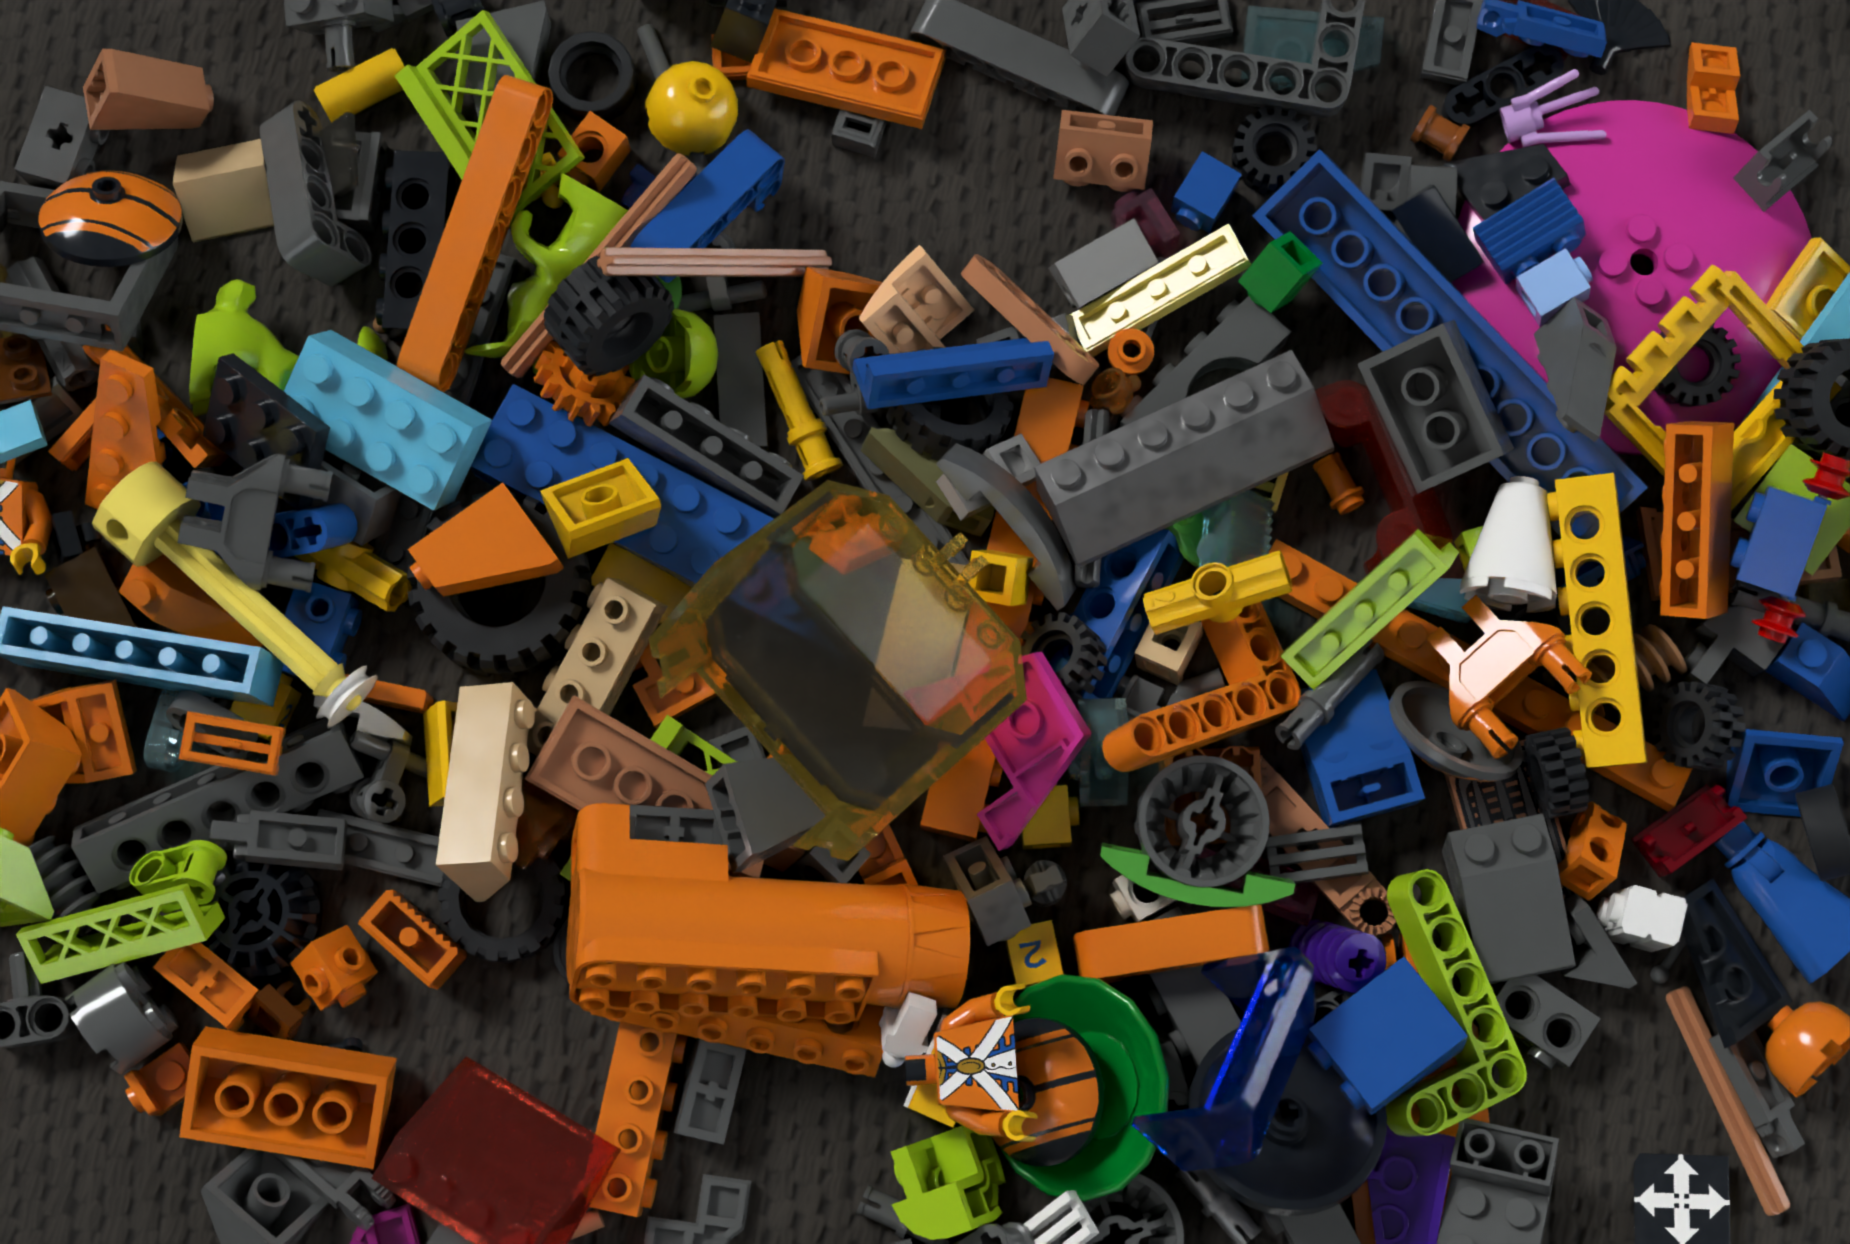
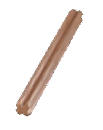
(647, 206)
(710, 262)

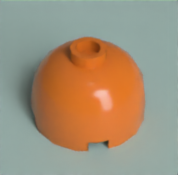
(1806, 1043)

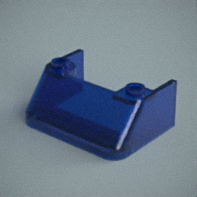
(1279, 1009)

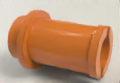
(1339, 484)

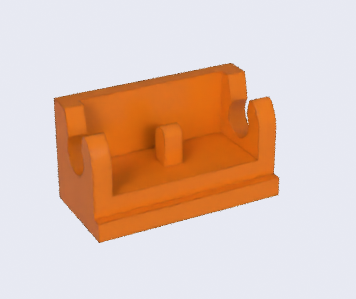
(208, 983)

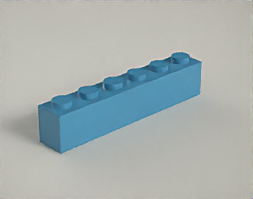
(139, 656)

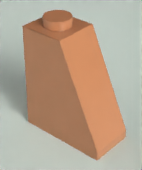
(145, 93)

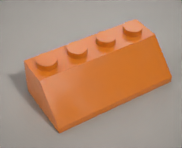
(287, 1097)

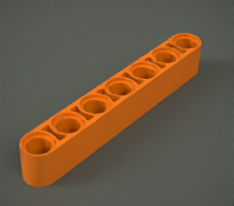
(475, 231)

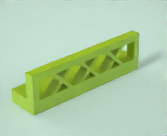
(1368, 608)
(117, 943)

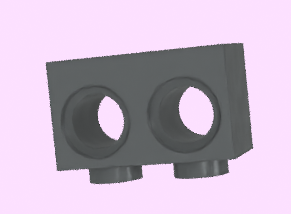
(1543, 1006)

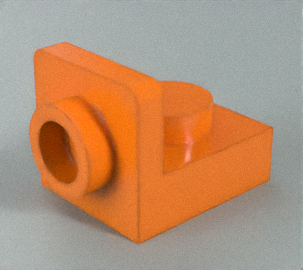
(160, 1082)

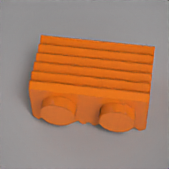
(413, 939)

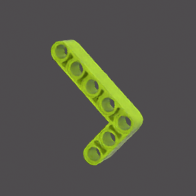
(1472, 1002)

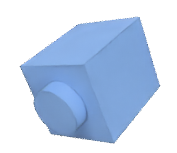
(1553, 285)

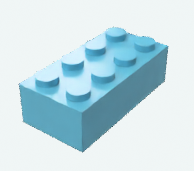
(387, 419)

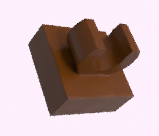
(275, 1013)

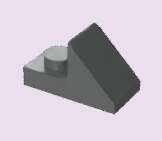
(1595, 953)

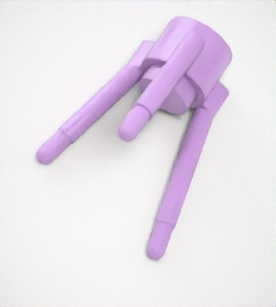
(1524, 117)

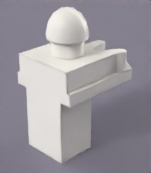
(906, 1028)

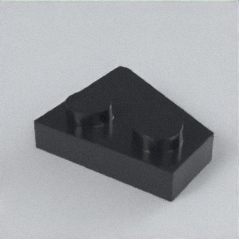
(1503, 177)

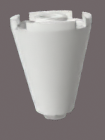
(1514, 551)

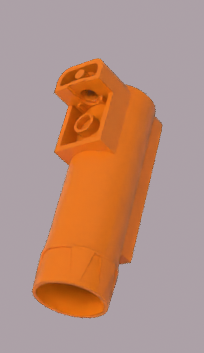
(677, 934)

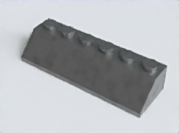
(1184, 458)

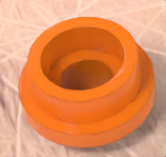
(1130, 365)

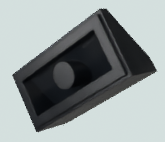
(1437, 233)

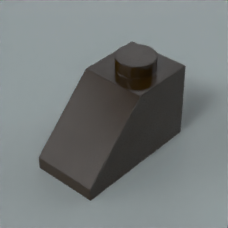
(90, 590)

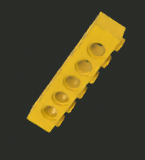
(1599, 497)

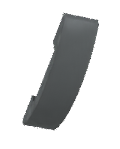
(1023, 513)

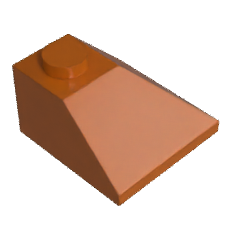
(828, 308)

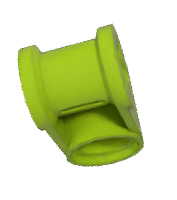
(188, 863)

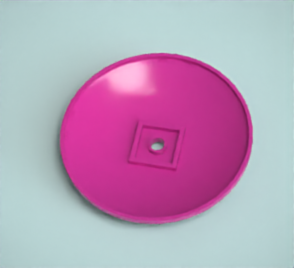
(1675, 200)

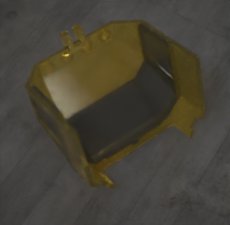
(848, 656)

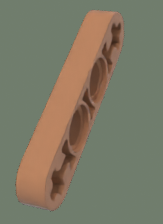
(1029, 318)

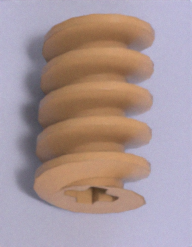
(1653, 654)

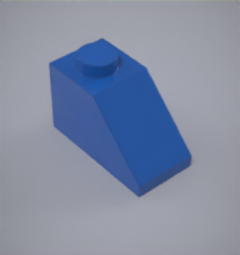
(1815, 670)

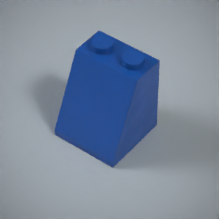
(1386, 1037)

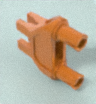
(1497, 666)

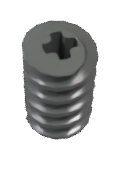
(57, 876)

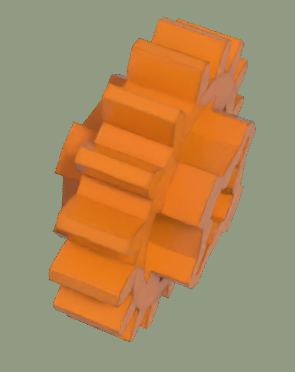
(577, 392)

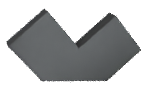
(719, 1215)

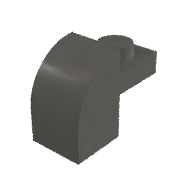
(1731, 637)

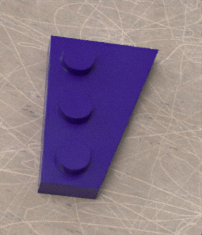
(1410, 1188)

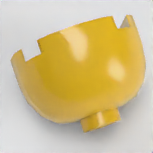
(692, 108)

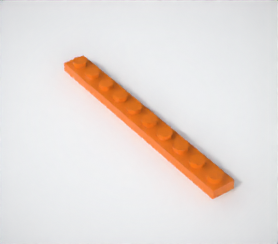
(1526, 707)

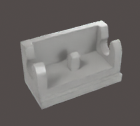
(1103, 264)

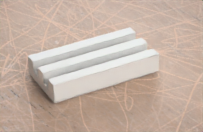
(1056, 1208)

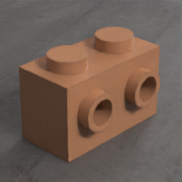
(1103, 150)

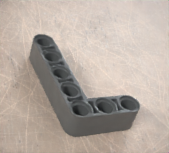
(1259, 69)

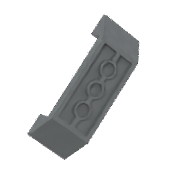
(1498, 1185)

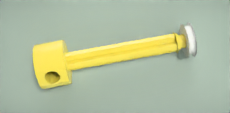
(144, 522)

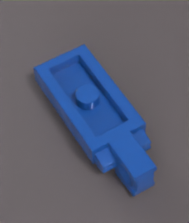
(1543, 25)

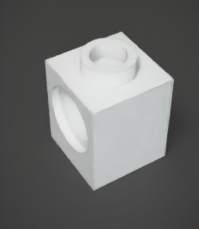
(1129, 905)

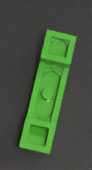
(1255, 889)

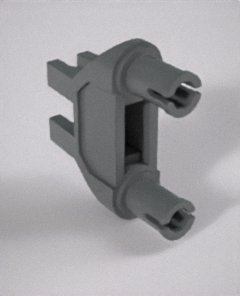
(249, 519)

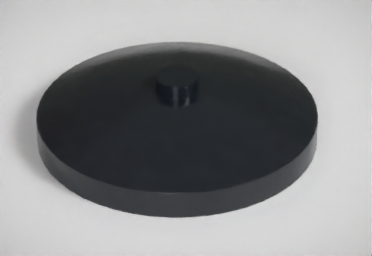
(1314, 1145)

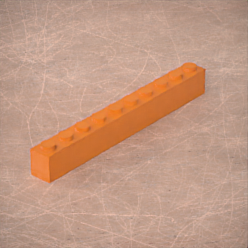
(1048, 427)

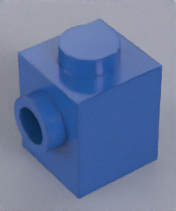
(1205, 193)

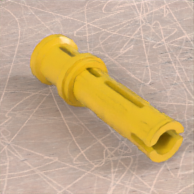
(805, 430)

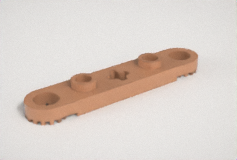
(1292, 815)

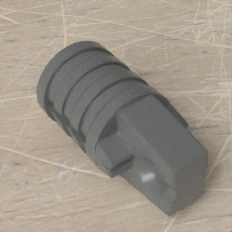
(1045, 883)

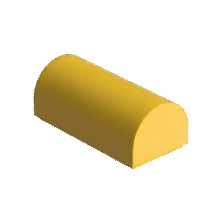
(361, 85)

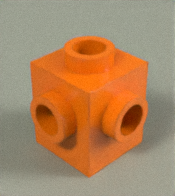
(334, 969)

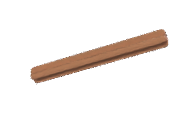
(1728, 1104)

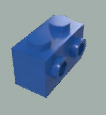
(325, 618)

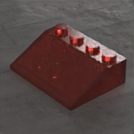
(496, 1162)

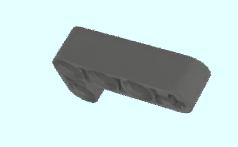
(304, 199)

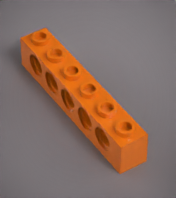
(845, 1047)

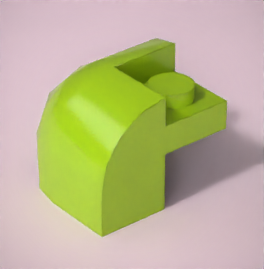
(948, 1183)

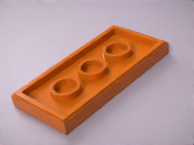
(847, 68)

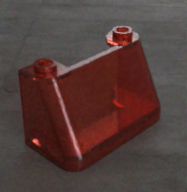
(1356, 420)

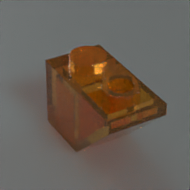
(541, 824)

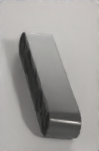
(1017, 56)

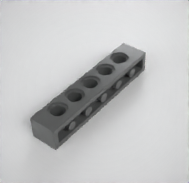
(144, 820)

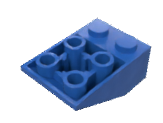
(1360, 759)

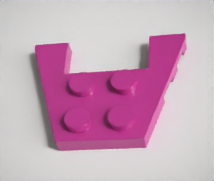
(1033, 750)

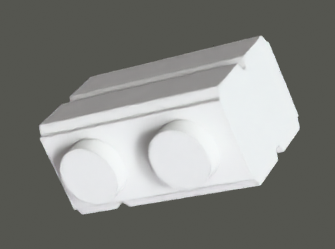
(1642, 918)

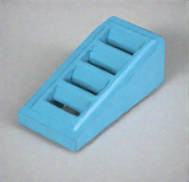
(1443, 600)

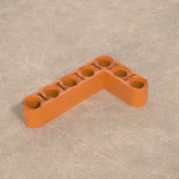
(1257, 693)

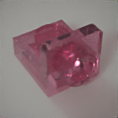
(1153, 218)

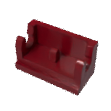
(1687, 829)

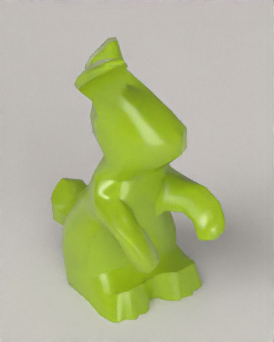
(586, 228)
(232, 330)

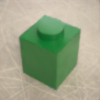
(1279, 272)

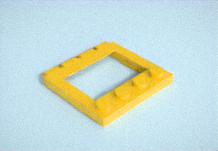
(1759, 437)

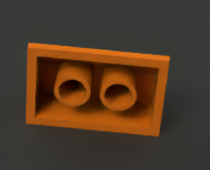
(34, 764)

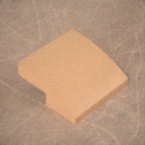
(915, 306)

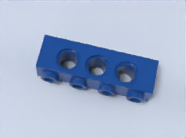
(1117, 606)

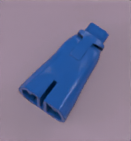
(1798, 908)

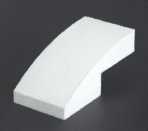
(374, 722)

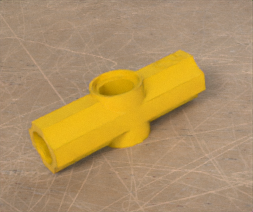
(362, 572)
(1240, 586)

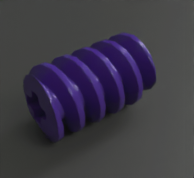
(1340, 954)

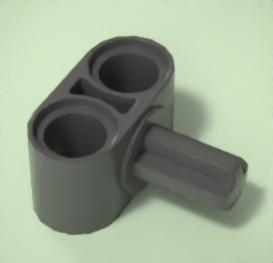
(31, 1007)

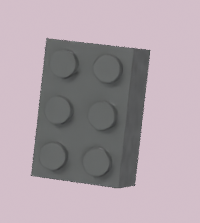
(1435, 406)

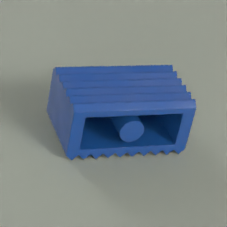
(1530, 231)

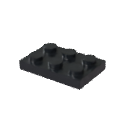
(257, 419)

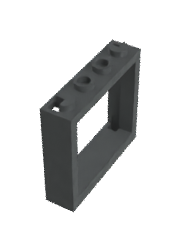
(67, 315)

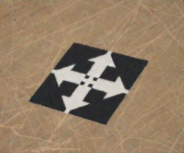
(1681, 1199)

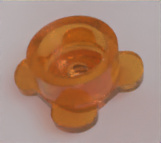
(1113, 390)

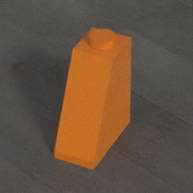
(483, 548)

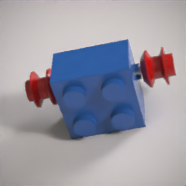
(1783, 541)

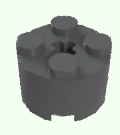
(121, 1016)

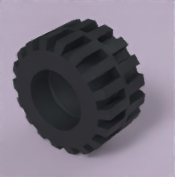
(607, 318)
(1807, 398)

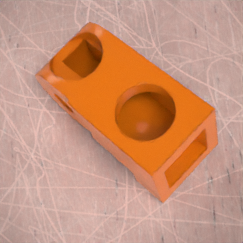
(1592, 852)

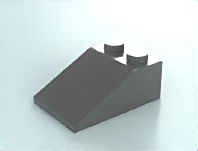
(1510, 897)

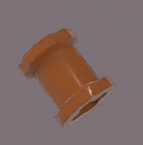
(1439, 133)

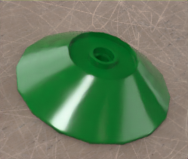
(1132, 1079)

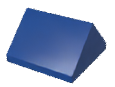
(1778, 766)

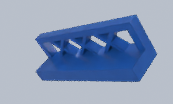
(953, 372)

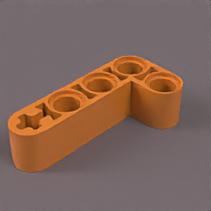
(1170, 943)

